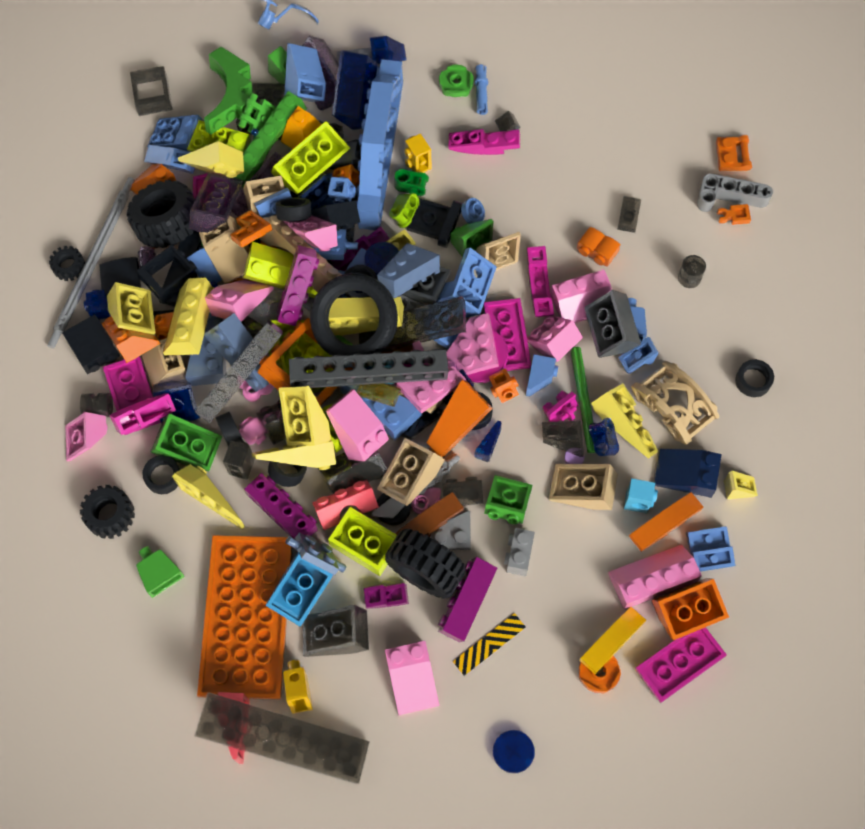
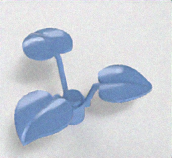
(267, 17)

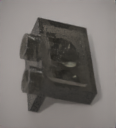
(467, 492)

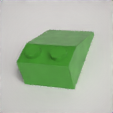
(186, 442)

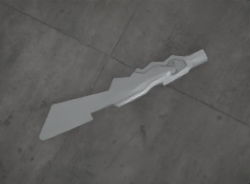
(393, 507)

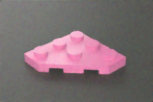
(475, 348)

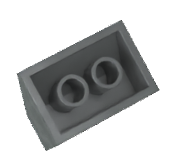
(612, 324)

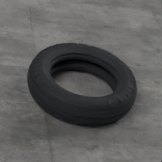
(330, 292)

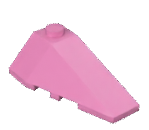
(316, 232)

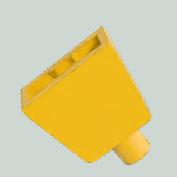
(297, 688)

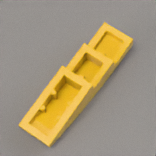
(612, 640)

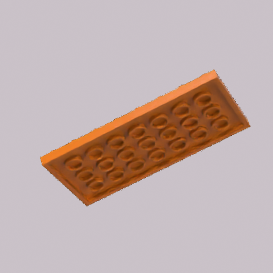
(240, 633)

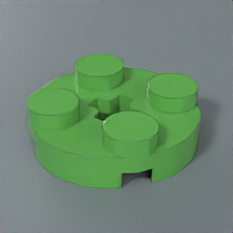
(456, 89)

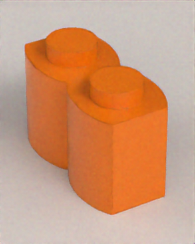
(598, 246)

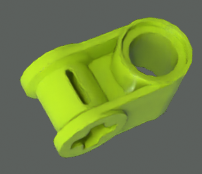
(403, 208)

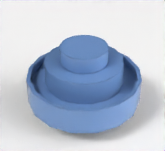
(472, 210)

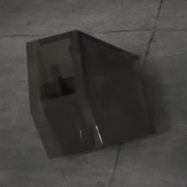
(273, 422)

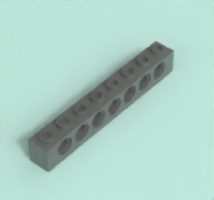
(377, 375)

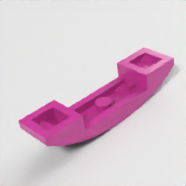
(539, 281)

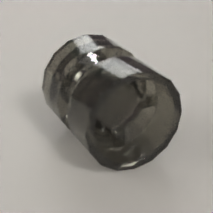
(691, 271)
(100, 404)

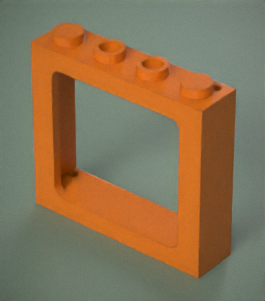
(279, 378)

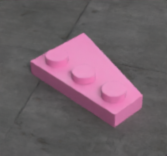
(427, 393)

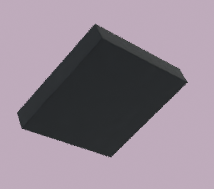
(428, 219)

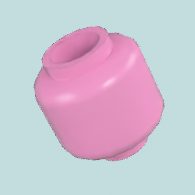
(252, 431)

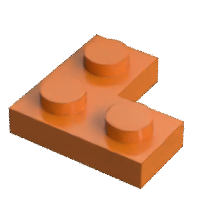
(252, 228)

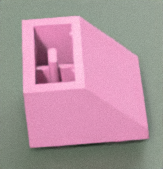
(555, 337)

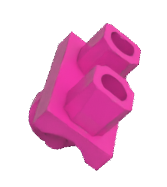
(563, 409)

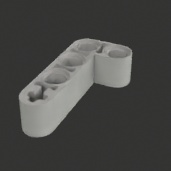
(756, 193)

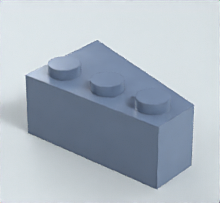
(407, 268)

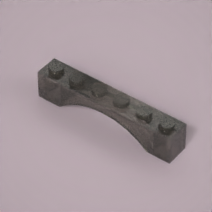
(239, 371)

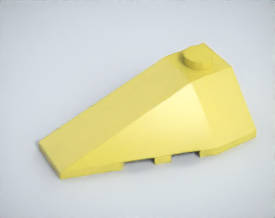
(316, 456)

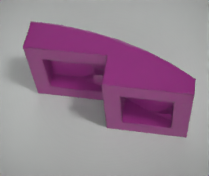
(386, 596)

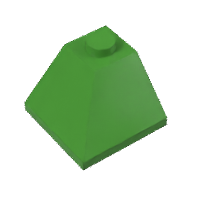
(472, 235)

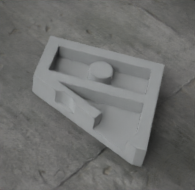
(455, 533)

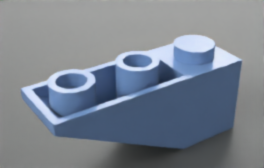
(167, 157)

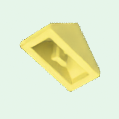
(739, 485)

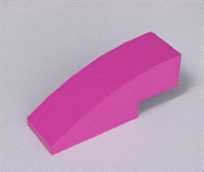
(142, 413)

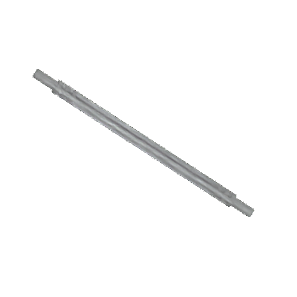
(90, 263)

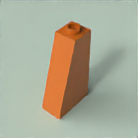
(458, 419)

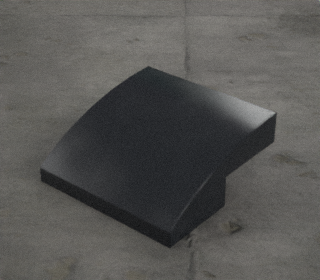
(119, 271)

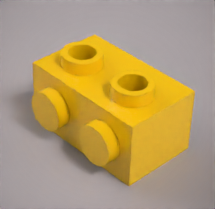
(417, 154)

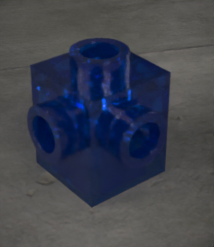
(97, 304)

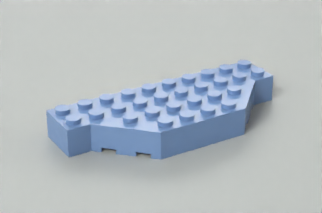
(378, 142)

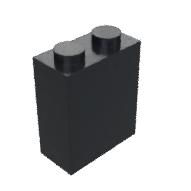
(91, 344)

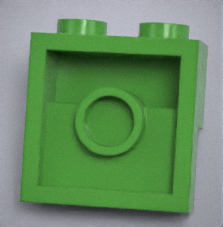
(508, 500)

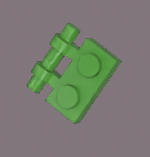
(263, 112)

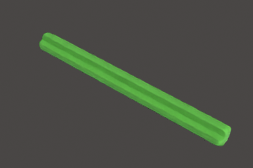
(583, 395)

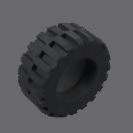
(161, 213)
(425, 563)

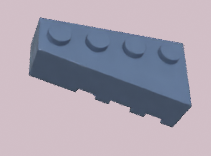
(209, 364)

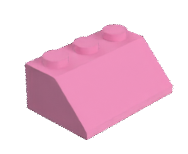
(575, 294)

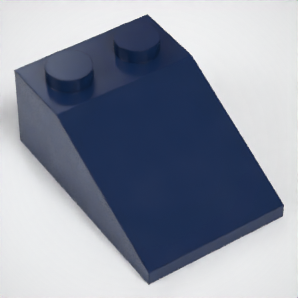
(688, 471)

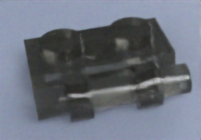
(269, 91)

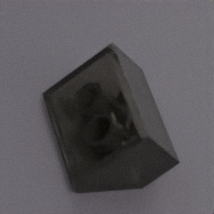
(348, 472)

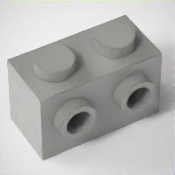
(520, 552)

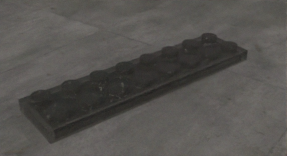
(282, 738)

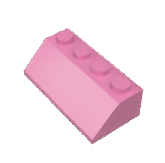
(654, 576)

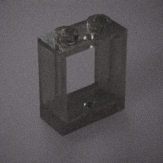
(153, 104)

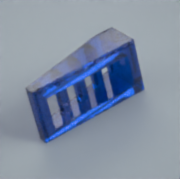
(486, 447)

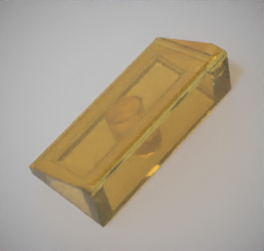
(380, 393)

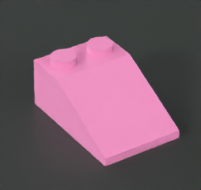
(237, 298)
(356, 427)
(412, 677)

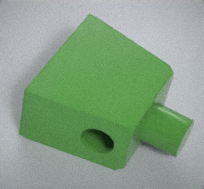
(277, 64)
(157, 571)

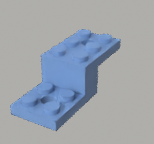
(467, 285)

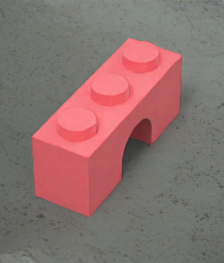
(329, 507)

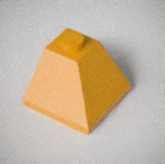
(299, 127)

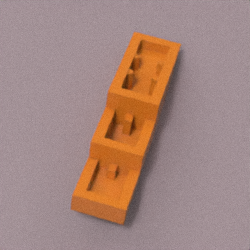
(666, 521)

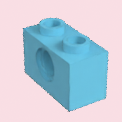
(640, 496)

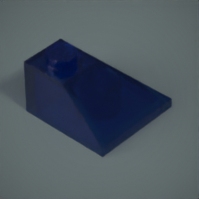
(181, 396)

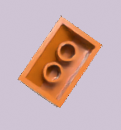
(129, 342)
(690, 608)

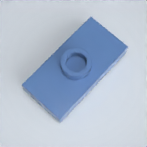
(267, 207)

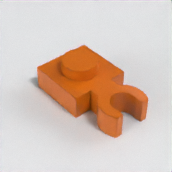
(737, 214)

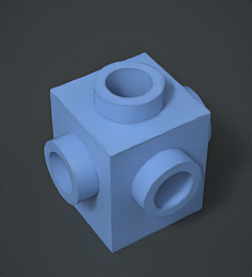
(341, 189)

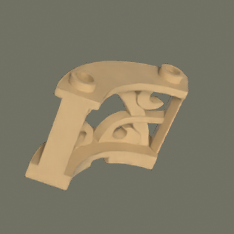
(648, 395)

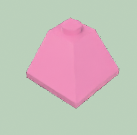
(84, 433)

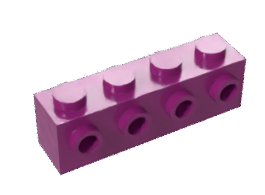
(296, 286)
(279, 507)
(467, 600)

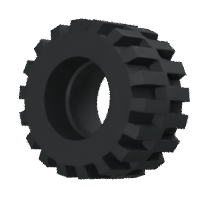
(97, 501)

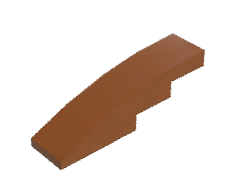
(435, 516)

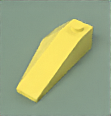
(619, 407)
(199, 486)

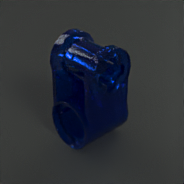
(604, 436)

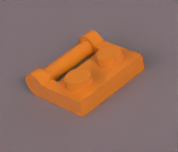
(728, 154)

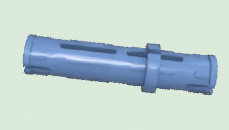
(481, 84)

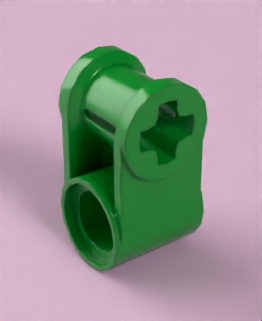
(411, 182)

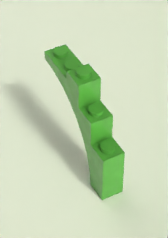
(239, 88)

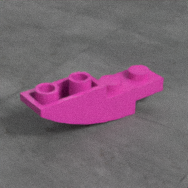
(484, 143)

